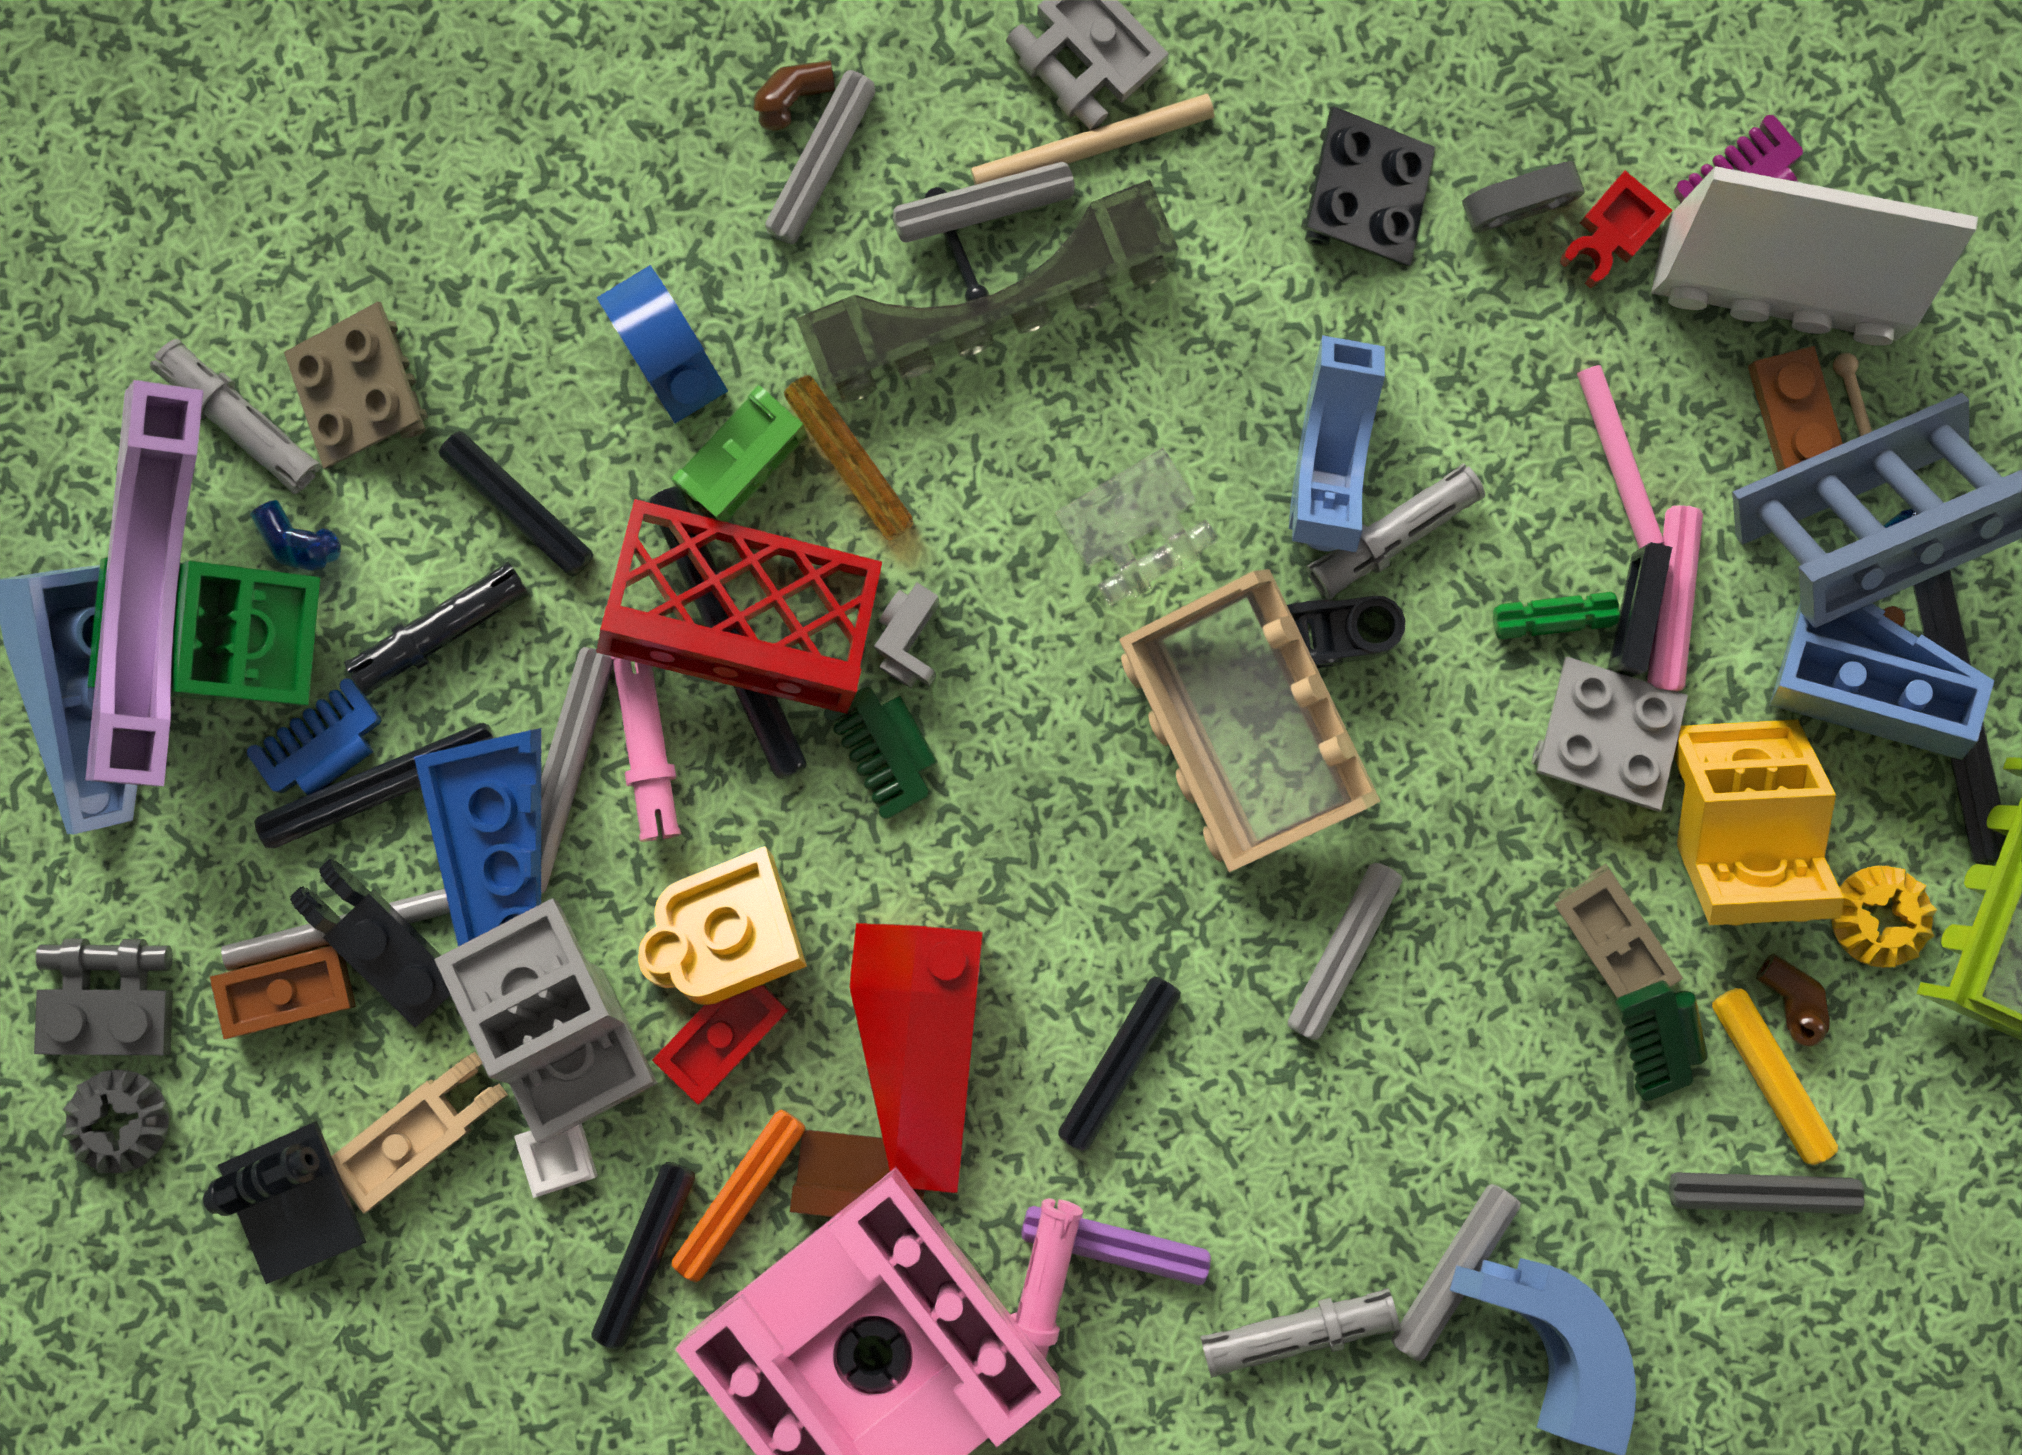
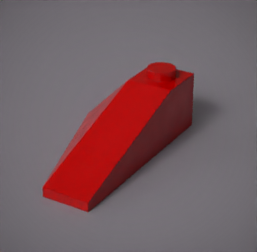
(916, 1030)

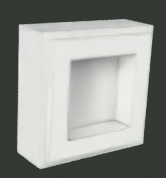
(557, 1162)

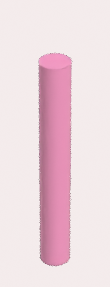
(1619, 456)

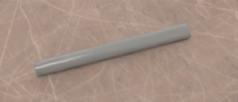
(307, 937)

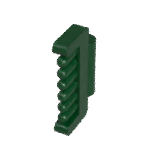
(900, 747)
(1663, 1038)

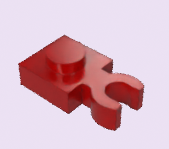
(1618, 224)

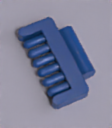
(327, 754)

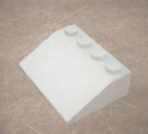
(1807, 255)

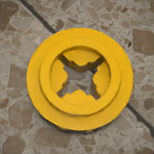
(1858, 929)

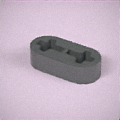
(1523, 196)

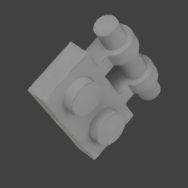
(1103, 38)

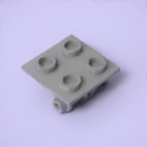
(1611, 734)

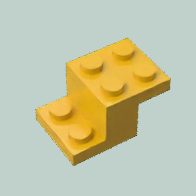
(1756, 823)

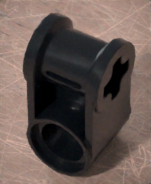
(1336, 631)

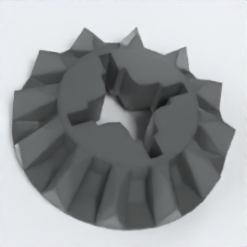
(138, 1140)

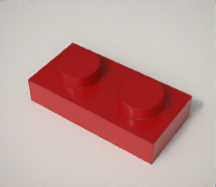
(719, 1040)

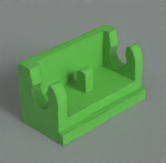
(741, 455)

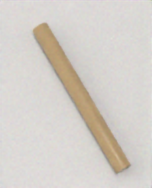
(1100, 139)

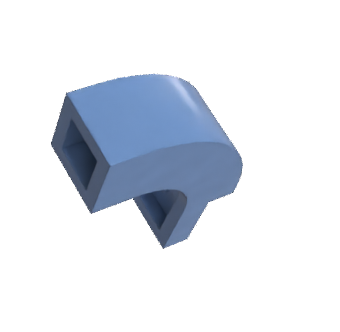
(1335, 444)
(1589, 1360)

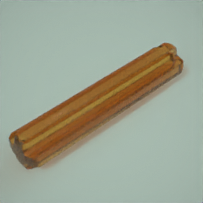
(848, 457)

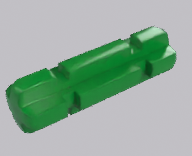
(1556, 615)

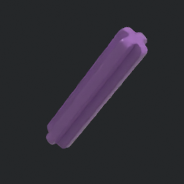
(1131, 1249)

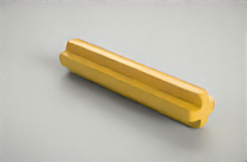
(1775, 1076)

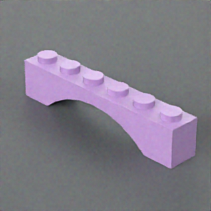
(141, 584)

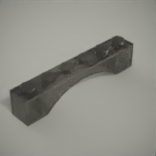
(867, 340)

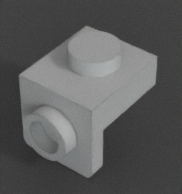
(905, 620)

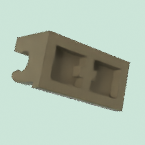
(1615, 934)

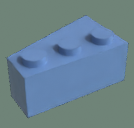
(1882, 682)

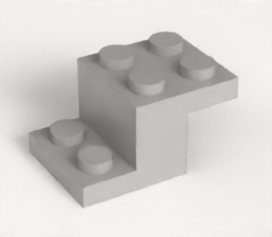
(545, 1021)

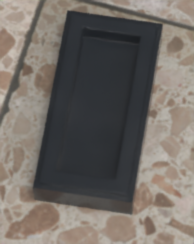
(1640, 609)

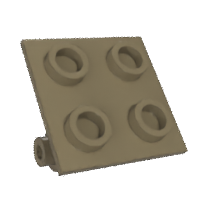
(355, 385)

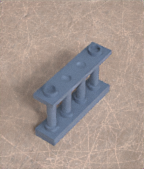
(1893, 556)

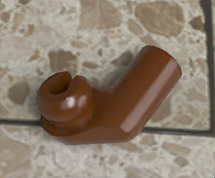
(786, 87)
(1802, 999)

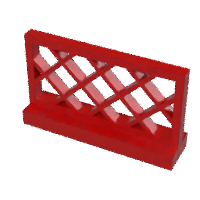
(731, 657)

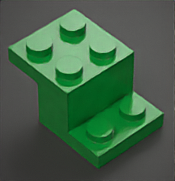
(236, 633)

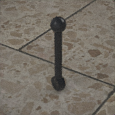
(974, 290)

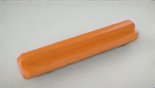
(738, 1196)

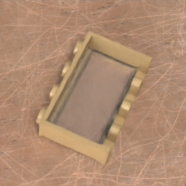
(1247, 720)

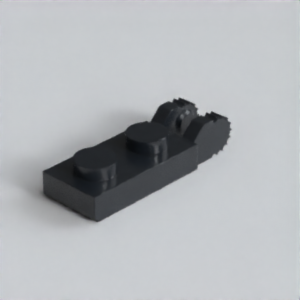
(377, 943)

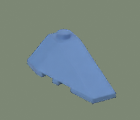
(49, 644)

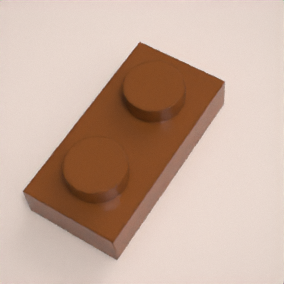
(1795, 406)
(282, 992)

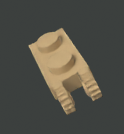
(411, 1136)

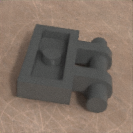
(103, 1021)

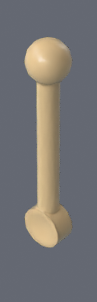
(1846, 367)

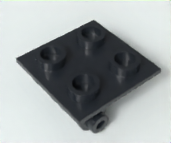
(1368, 187)
(287, 1202)

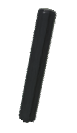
(355, 793)

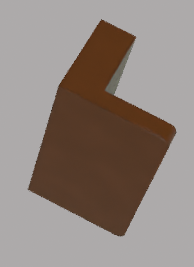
(837, 1171)

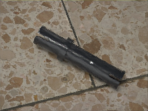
(438, 627)

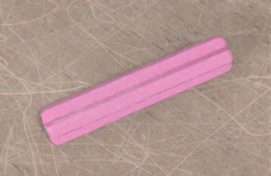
(1674, 620)

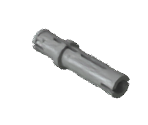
(236, 416)
(1397, 531)
(1301, 1332)

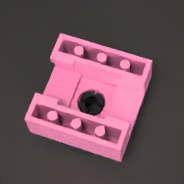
(787, 1343)

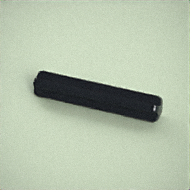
(515, 503)
(1119, 1063)
(643, 1255)

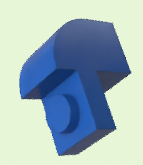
(662, 343)

